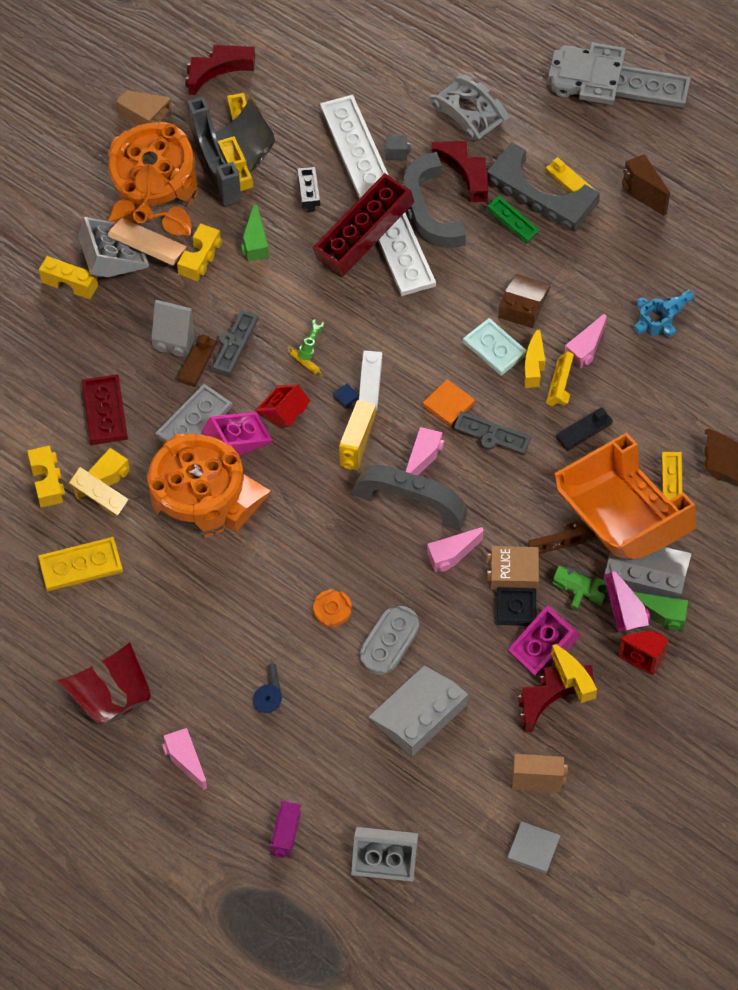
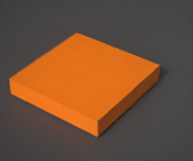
(448, 402)

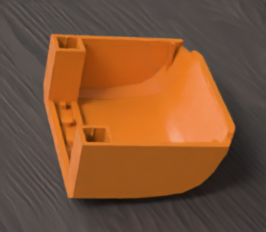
(623, 502)

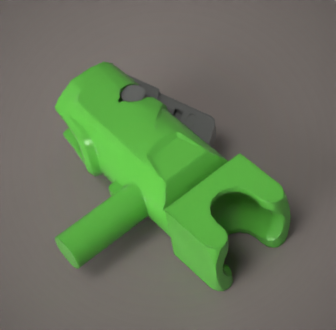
(578, 582)

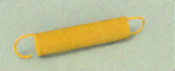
(307, 363)

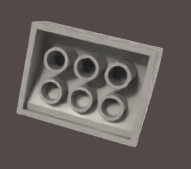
(105, 255)
(656, 574)
(419, 709)

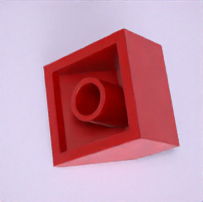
(284, 405)
(644, 650)

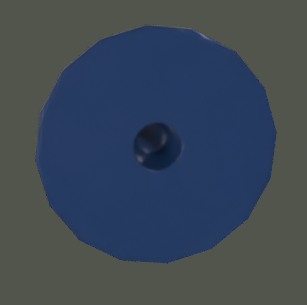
(267, 698)

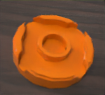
(332, 608)

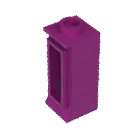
(285, 829)

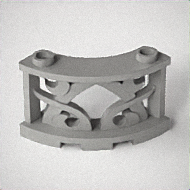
(466, 88)

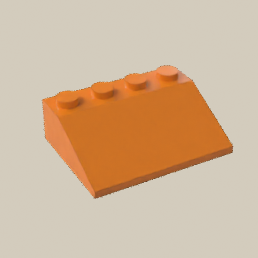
(249, 499)

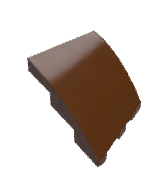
(721, 456)

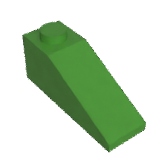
(255, 242)
(665, 610)

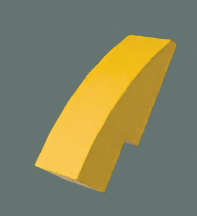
(233, 153)
(534, 361)
(574, 674)

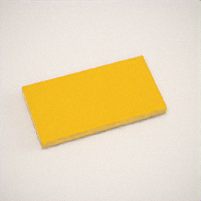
(80, 564)

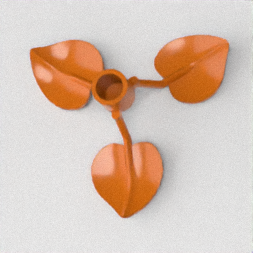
(151, 181)

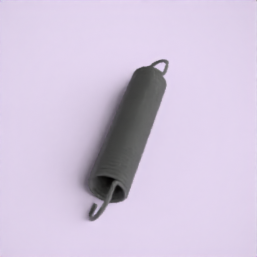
(273, 675)

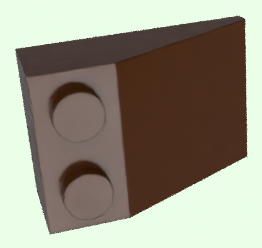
(645, 184)
(523, 300)

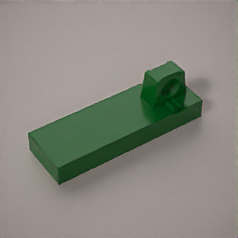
(512, 219)

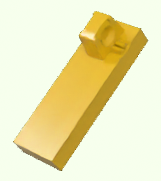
(565, 176)
(557, 389)
(671, 474)

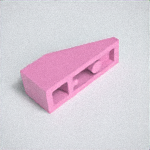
(586, 343)
(425, 450)
(449, 551)
(183, 755)

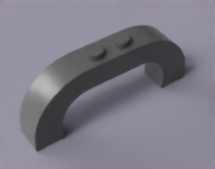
(436, 233)
(413, 487)

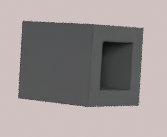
(397, 147)

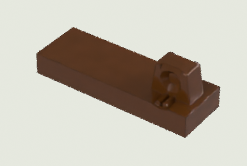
(197, 360)
(572, 536)

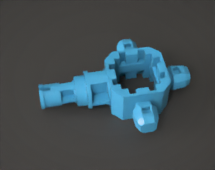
(668, 309)

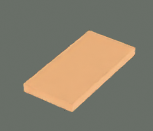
(147, 241)

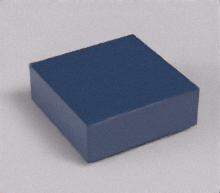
(346, 395)

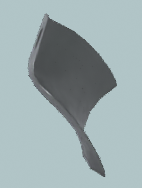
(250, 133)

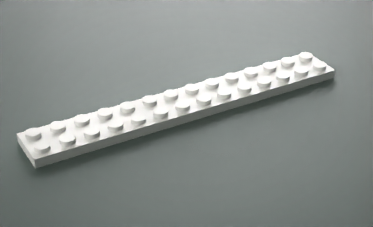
(365, 168)

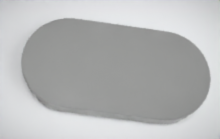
(389, 640)

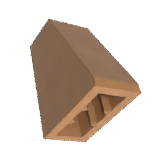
(143, 107)

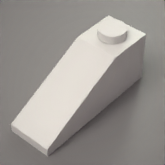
(370, 377)

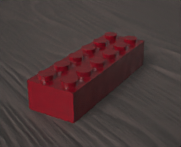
(363, 224)

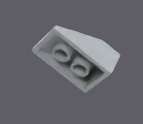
(172, 329)

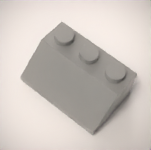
(384, 854)

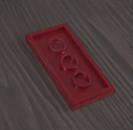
(104, 409)

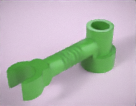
(306, 350)

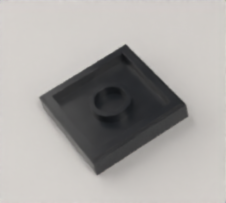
(516, 606)

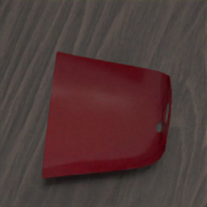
(94, 695)

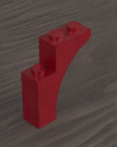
(220, 61)
(471, 169)
(538, 698)

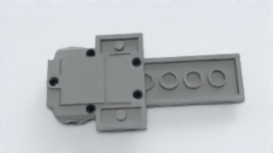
(600, 77)

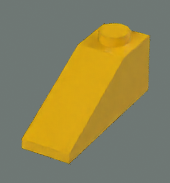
(109, 469)

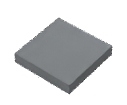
(533, 847)

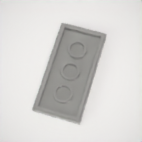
(194, 414)

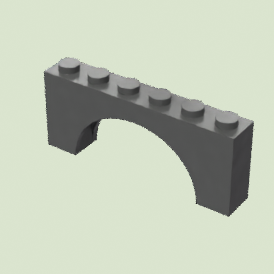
(223, 174)
(567, 209)

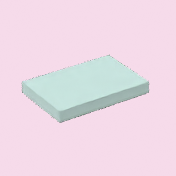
(495, 346)

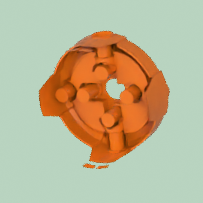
(174, 162)
(200, 499)

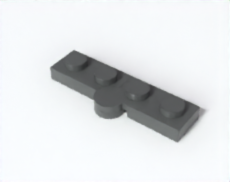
(235, 342)
(492, 433)

